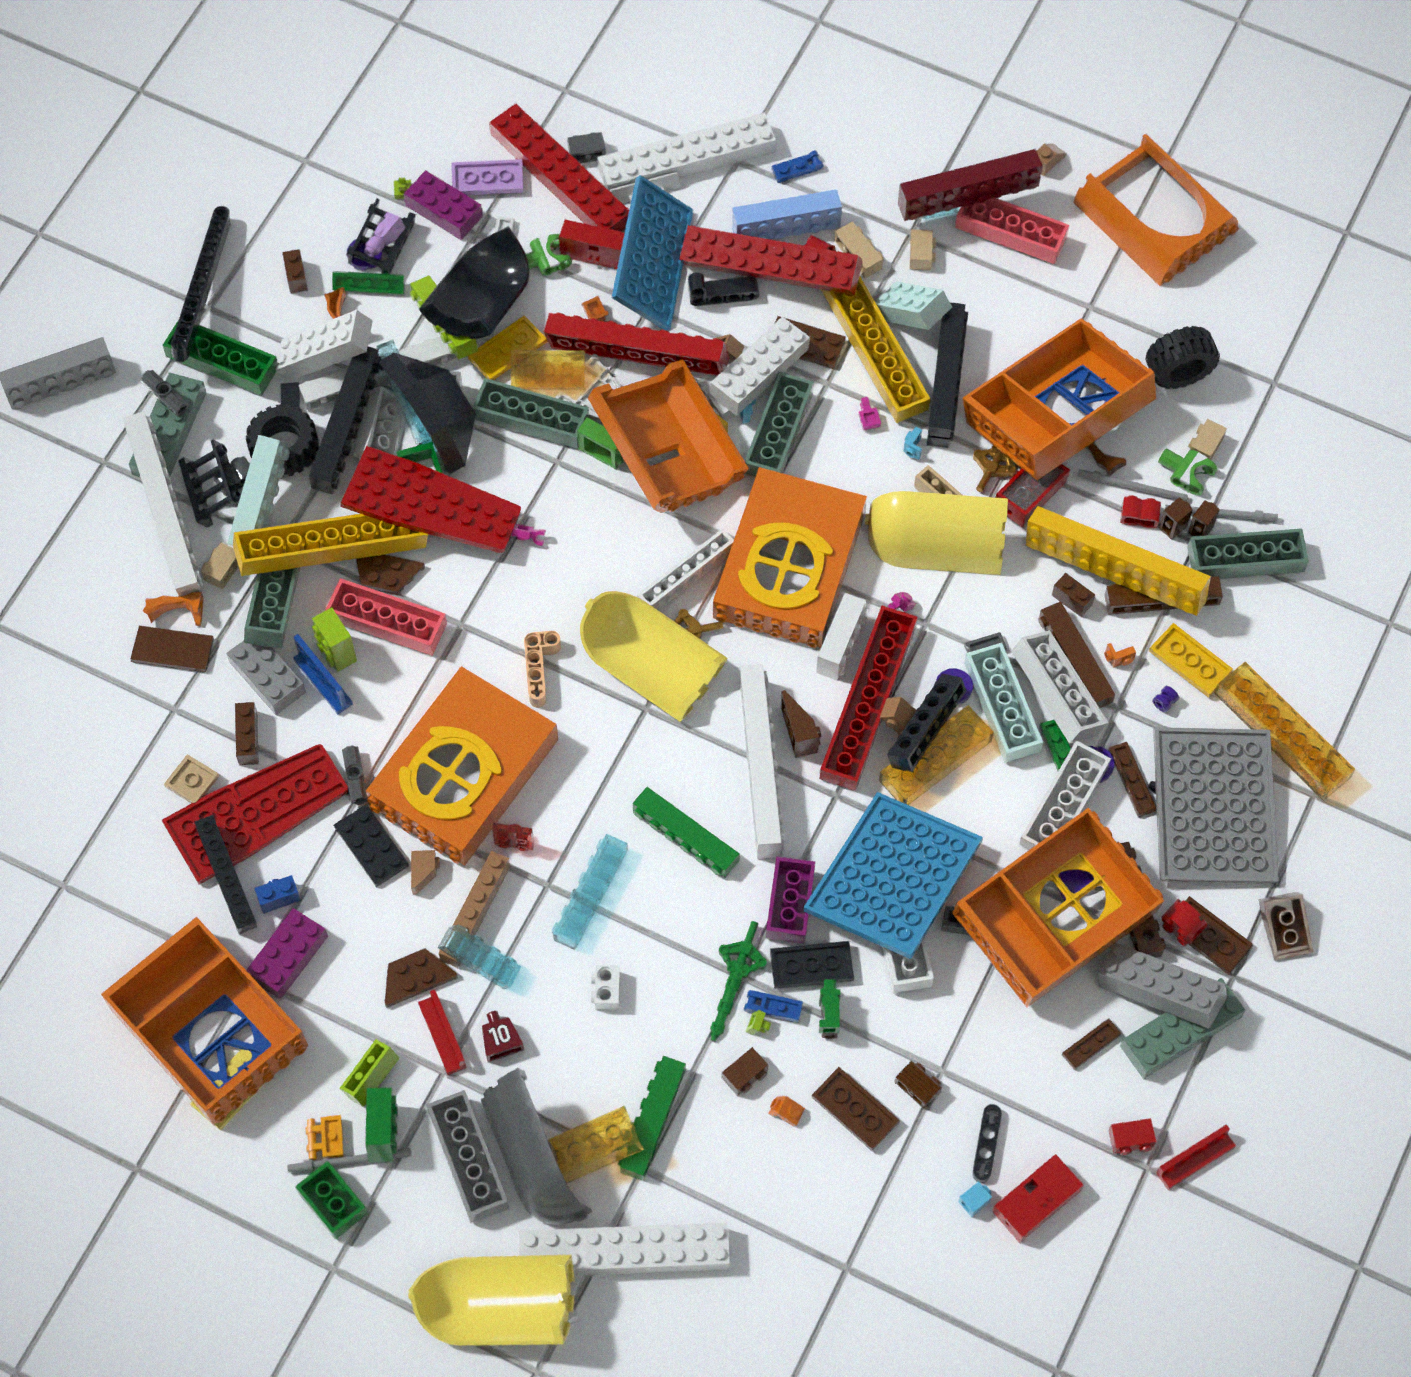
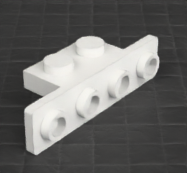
(666, 182)

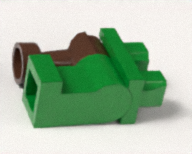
(829, 1002)

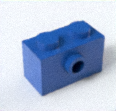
(277, 894)

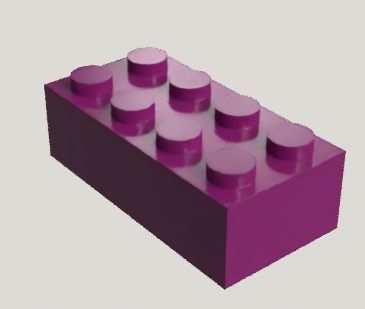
(443, 205)
(789, 894)
(287, 953)

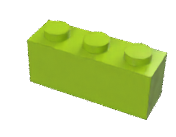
(369, 1072)

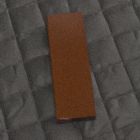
(1091, 1044)

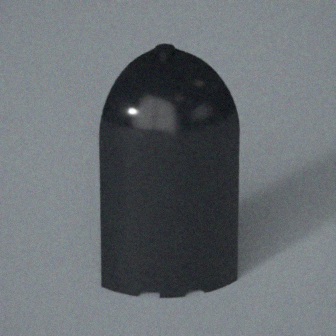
(479, 287)

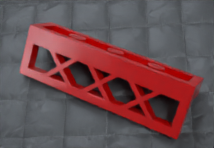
(442, 1034)
(1196, 1157)

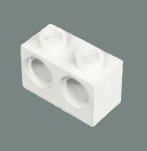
(609, 987)

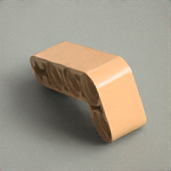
(537, 669)

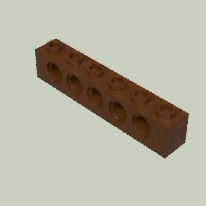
(1150, 927)

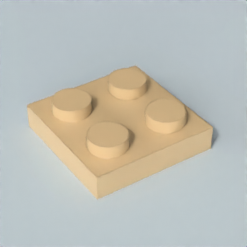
(191, 779)

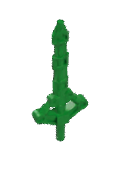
(737, 970)

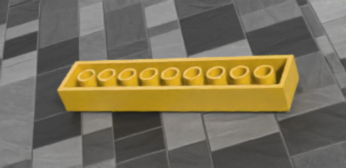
(879, 352)
(320, 543)
(1117, 561)

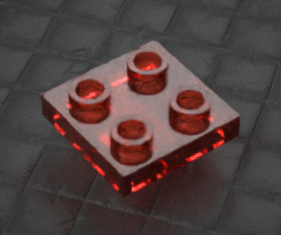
(513, 836)

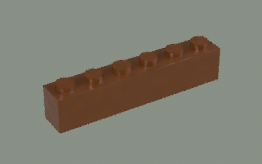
(1125, 600)
(1074, 647)

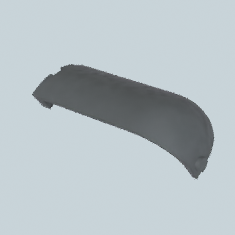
(529, 1153)

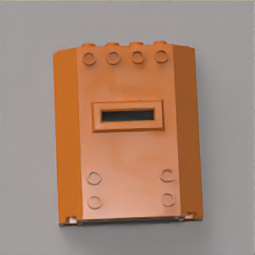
(666, 416)

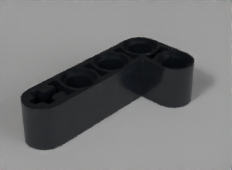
(721, 291)

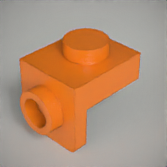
(595, 309)
(1120, 657)
(786, 1110)

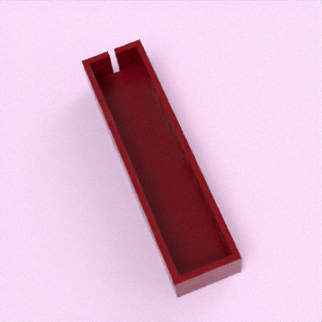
(969, 185)

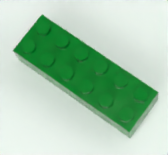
(228, 359)

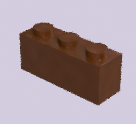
(246, 733)

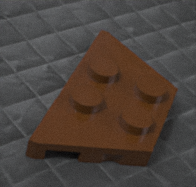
(387, 572)
(415, 975)

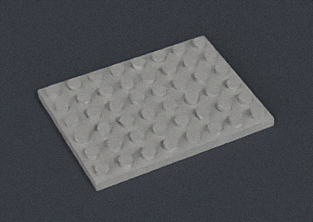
(1215, 805)

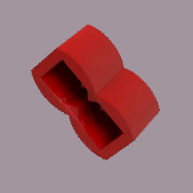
(1140, 512)

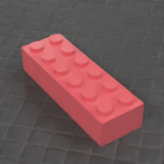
(1014, 228)
(388, 616)

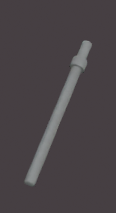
(1097, 476)
(1258, 515)
(309, 1165)

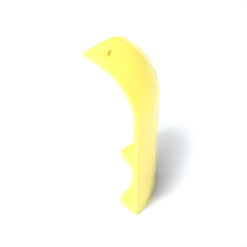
(938, 531)
(648, 651)
(496, 1300)

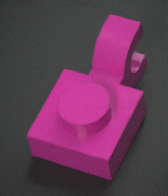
(868, 416)
(525, 532)
(902, 600)

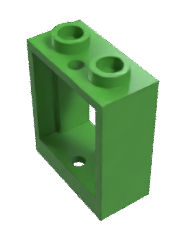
(596, 442)

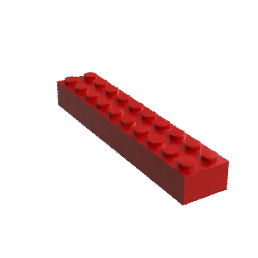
(558, 170)
(771, 260)
(635, 343)
(866, 698)

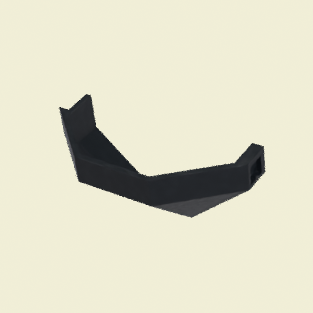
(437, 404)

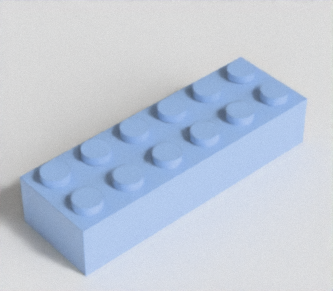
(788, 216)

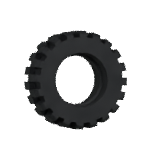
(1182, 357)
(286, 420)

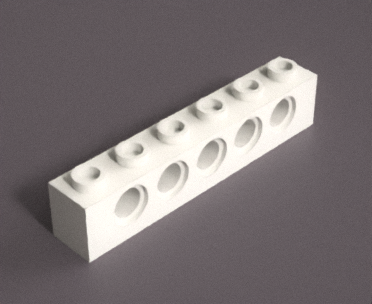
(688, 570)

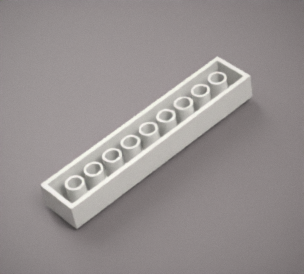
(690, 152)
(162, 505)
(761, 761)
(634, 1248)

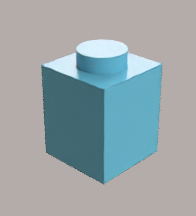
(975, 1198)

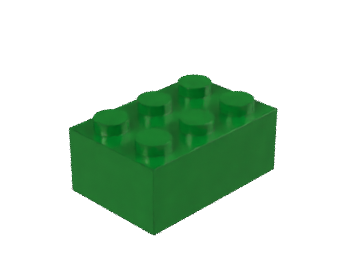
(381, 1125)
(331, 1200)

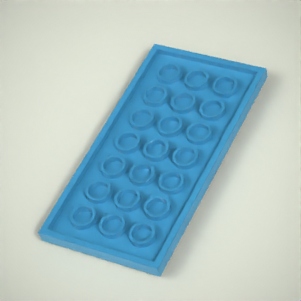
(651, 252)

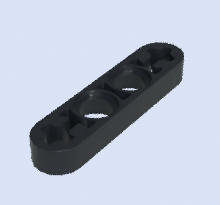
(984, 1142)

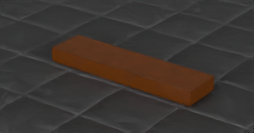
(1132, 779)

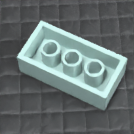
(913, 305)

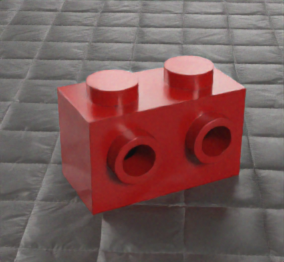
(1132, 1136)

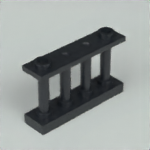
(392, 251)
(194, 483)

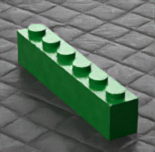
(685, 832)
(654, 1115)

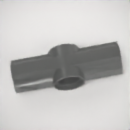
(159, 386)
(355, 784)

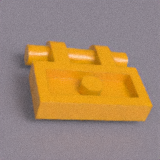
(331, 1136)

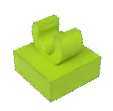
(400, 187)
(757, 1023)

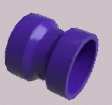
(1165, 698)

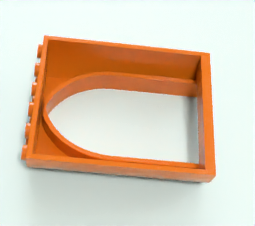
(1151, 250)

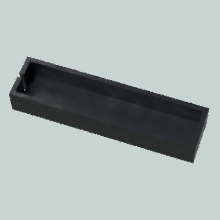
(947, 376)
(344, 420)

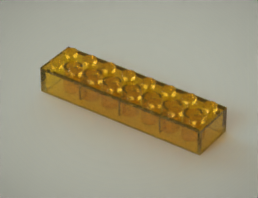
(1291, 735)

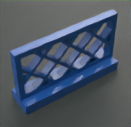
(320, 677)

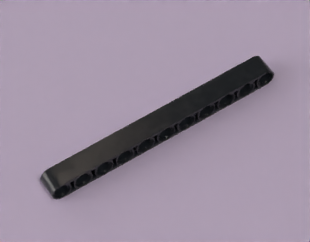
(200, 284)

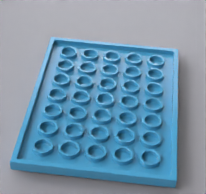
(893, 875)

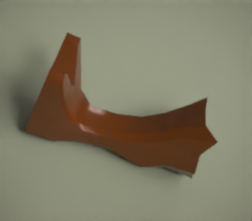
(1105, 461)

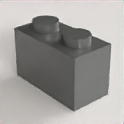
(586, 147)

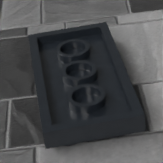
(371, 845)
(811, 964)

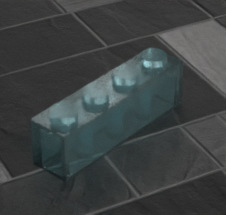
(479, 957)

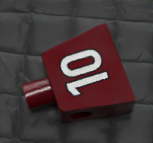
(500, 1037)

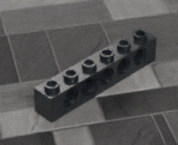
(926, 722)
(225, 874)

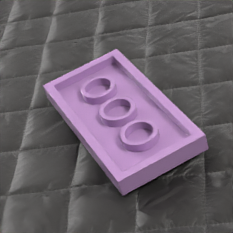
(488, 177)

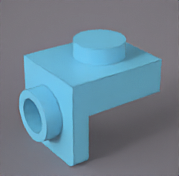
(910, 443)

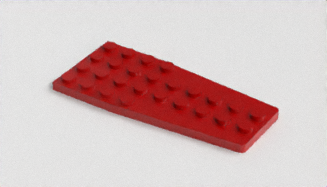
(429, 502)
(258, 808)

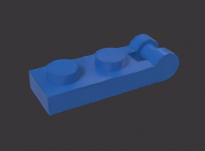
(797, 167)
(774, 1006)

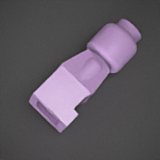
(385, 233)

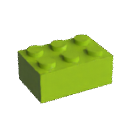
(333, 640)

